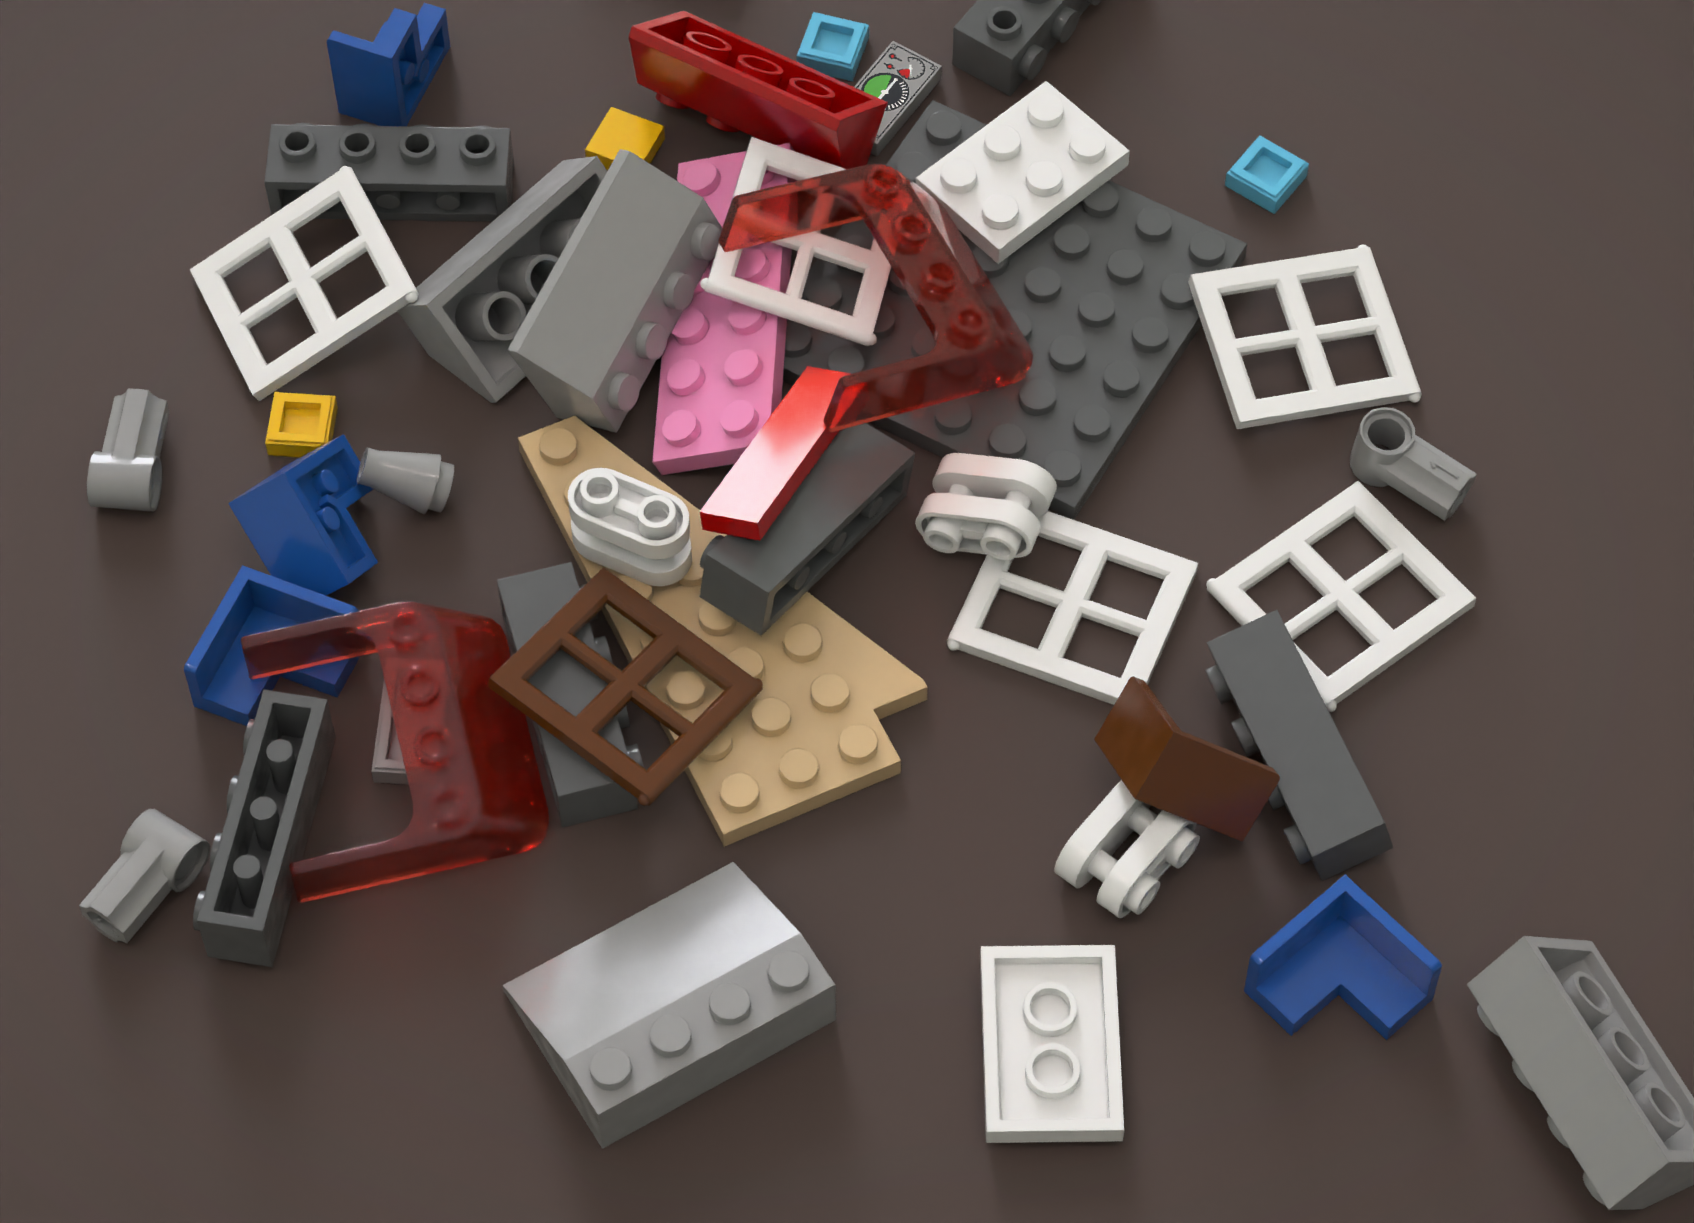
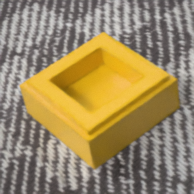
(625, 132)
(300, 423)

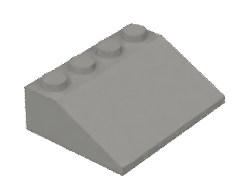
(673, 1002)

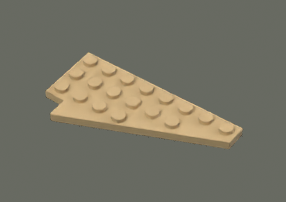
(823, 680)

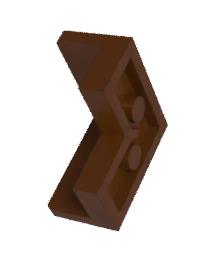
(1179, 769)

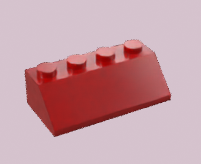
(754, 89)

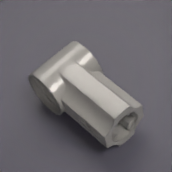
(1410, 464)
(130, 466)
(153, 861)

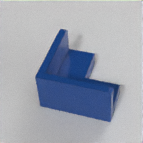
(390, 75)
(303, 523)
(255, 605)
(1348, 950)

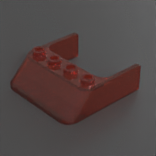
(972, 329)
(458, 739)

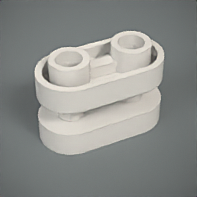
(985, 505)
(630, 526)
(1133, 879)

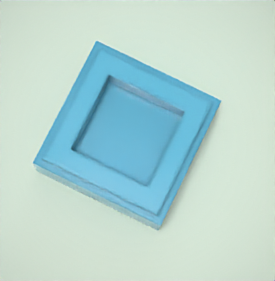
(833, 45)
(1266, 174)

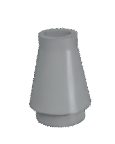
(408, 477)

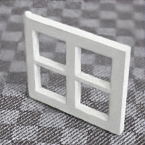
(303, 283)
(789, 305)
(1323, 393)
(1342, 595)
(1072, 605)

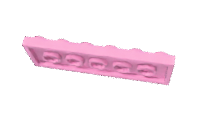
(722, 357)

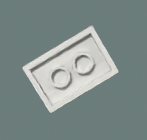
(1023, 171)
(1051, 1044)

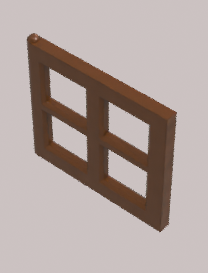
(623, 686)

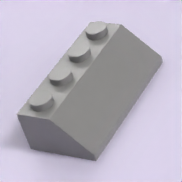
(485, 290)
(616, 293)
(1592, 1068)

